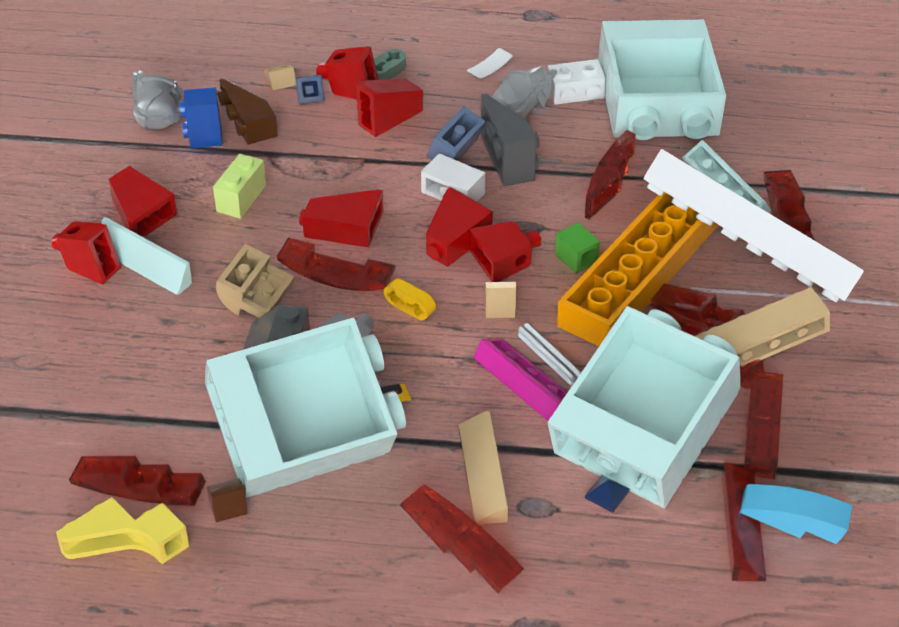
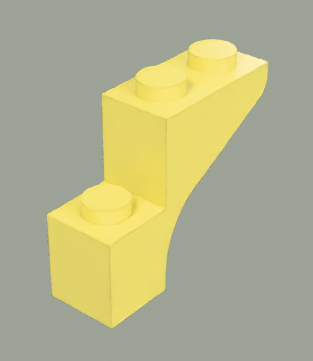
(112, 529)

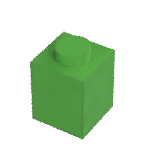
(577, 247)

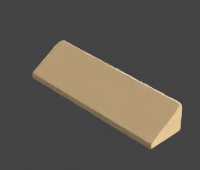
(483, 470)

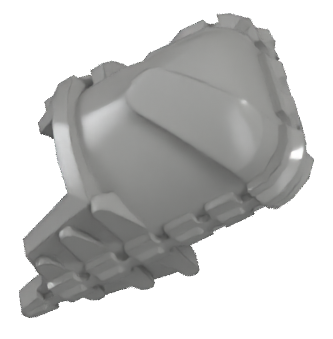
(525, 90)
(155, 101)

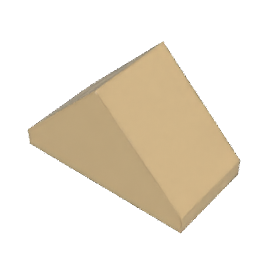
(500, 299)

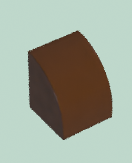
(227, 500)

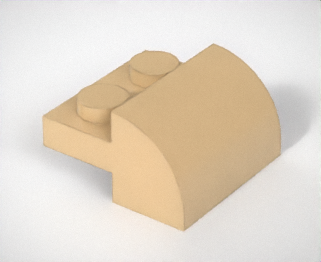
(252, 283)

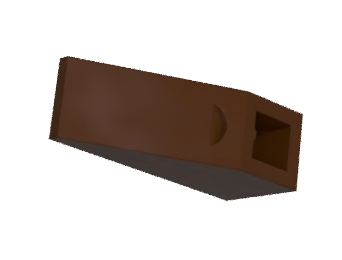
(250, 113)

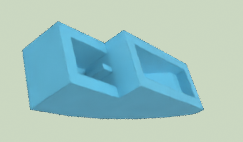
(797, 511)

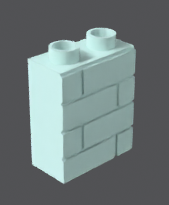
(661, 78)
(646, 404)
(303, 405)

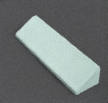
(712, 165)
(149, 258)

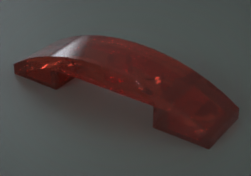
(334, 272)

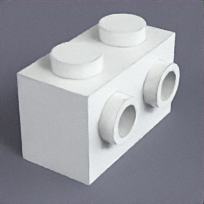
(577, 82)

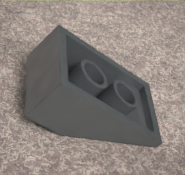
(509, 142)

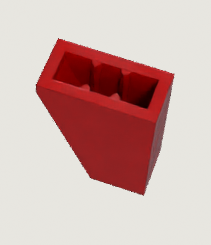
(387, 103)
(141, 201)
(343, 217)
(449, 229)

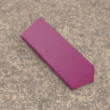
(520, 375)

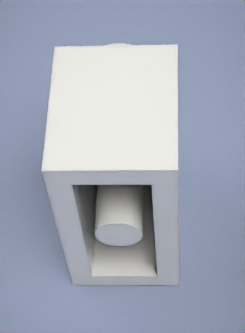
(446, 173)

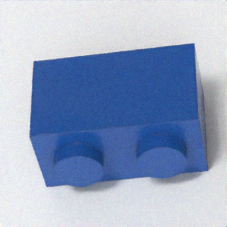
(202, 117)

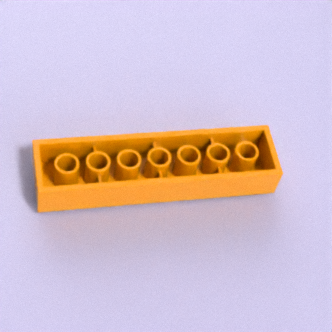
(632, 269)

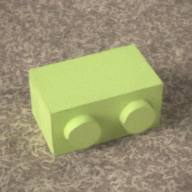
(239, 186)

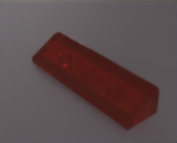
(742, 531)

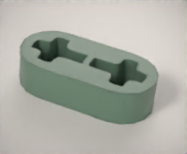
(390, 63)

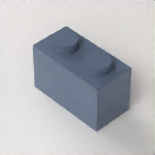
(457, 135)

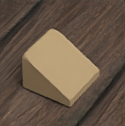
(280, 76)

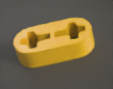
(409, 299)

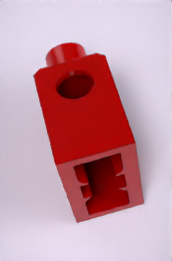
(347, 68)
(502, 249)
(88, 250)

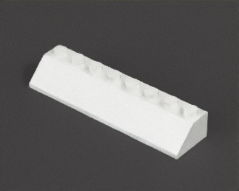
(753, 225)

